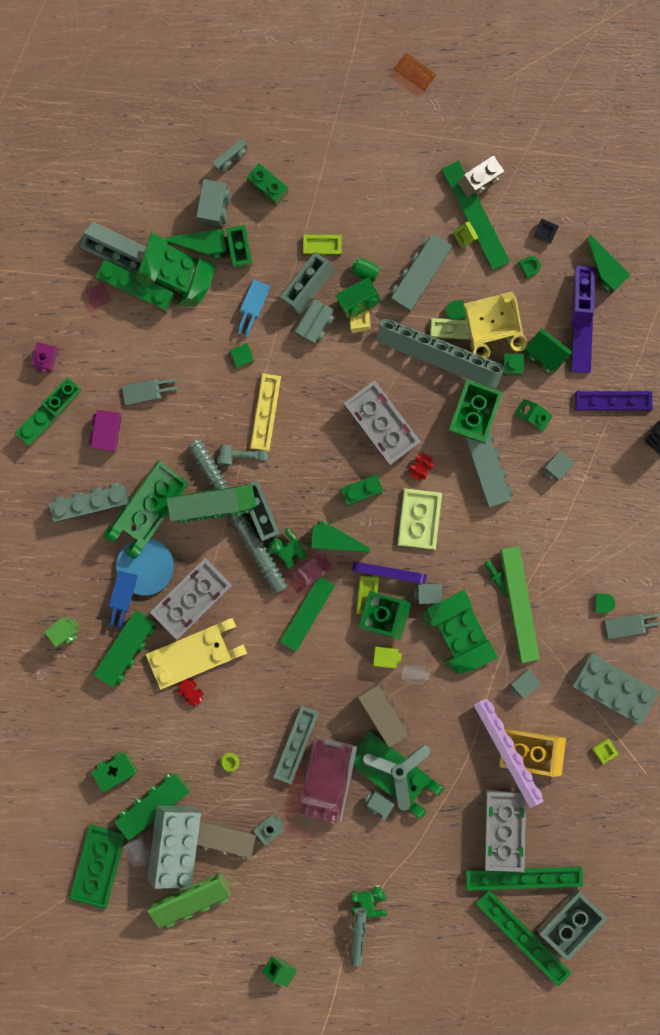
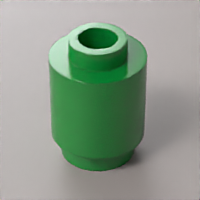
(364, 268)

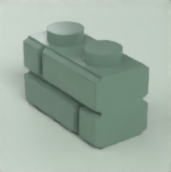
(314, 322)

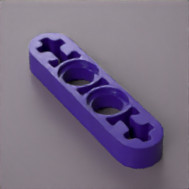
(389, 572)

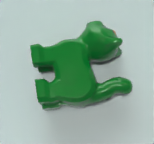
(287, 552)
(367, 900)

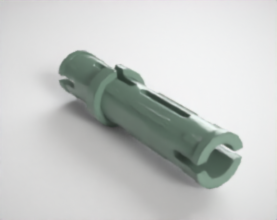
(359, 929)

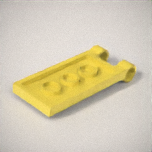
(192, 655)

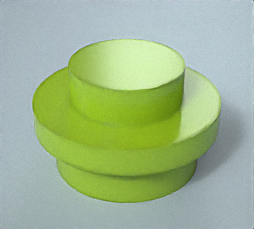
(229, 762)

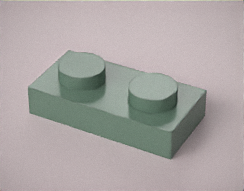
(238, 150)

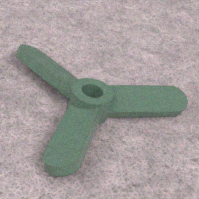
(400, 780)

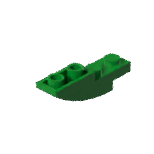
(48, 412)

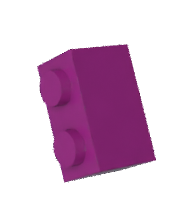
(105, 430)

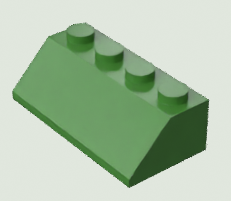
(189, 900)

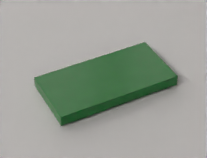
(97, 866)

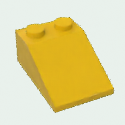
(540, 752)

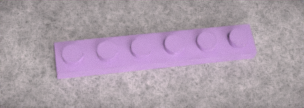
(512, 759)

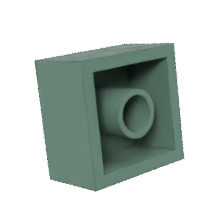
(213, 204)

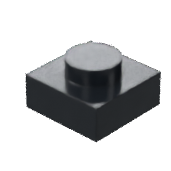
(545, 231)

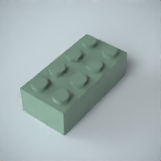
(614, 688)
(174, 846)

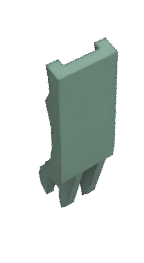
(146, 391)
(628, 625)

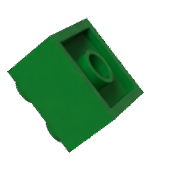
(546, 351)
(385, 615)

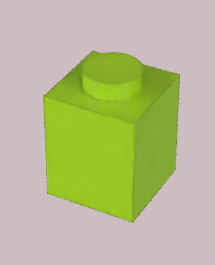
(386, 657)

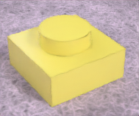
(361, 322)

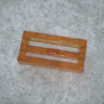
(420, 66)

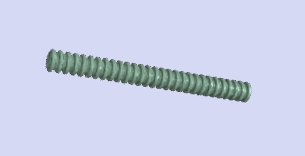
(240, 521)

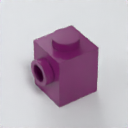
(44, 357)

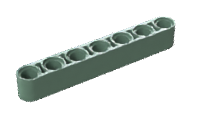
(439, 353)

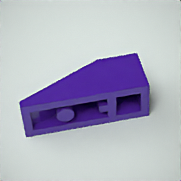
(583, 296)

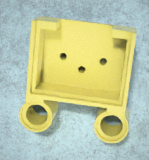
(492, 320)

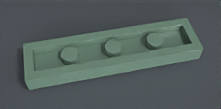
(296, 744)

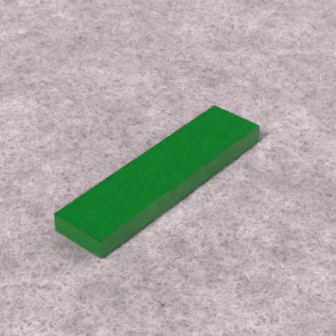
(307, 613)

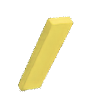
(265, 412)

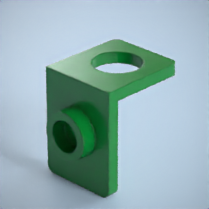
(536, 415)

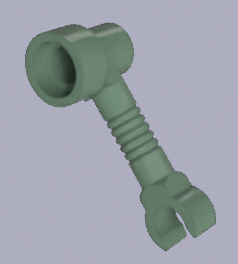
(226, 455)

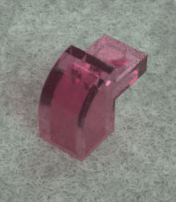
(310, 572)

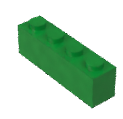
(128, 284)
(125, 648)
(144, 810)

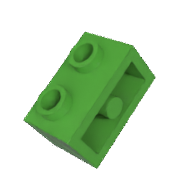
(63, 631)

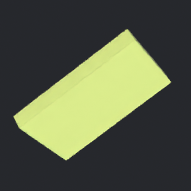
(419, 519)

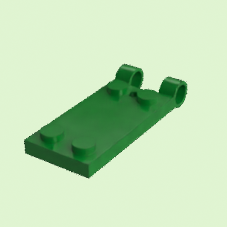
(146, 508)
(416, 777)

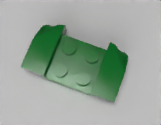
(175, 270)
(460, 633)

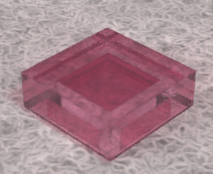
(98, 295)

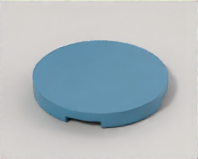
(152, 566)

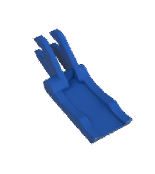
(122, 596)

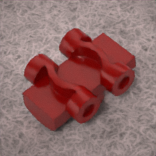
(423, 462)
(193, 696)

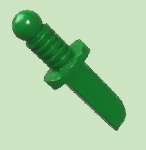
(496, 577)

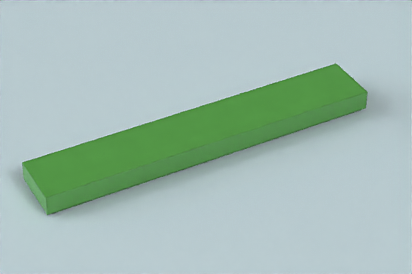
(519, 604)

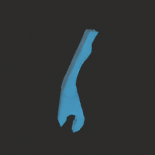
(253, 303)

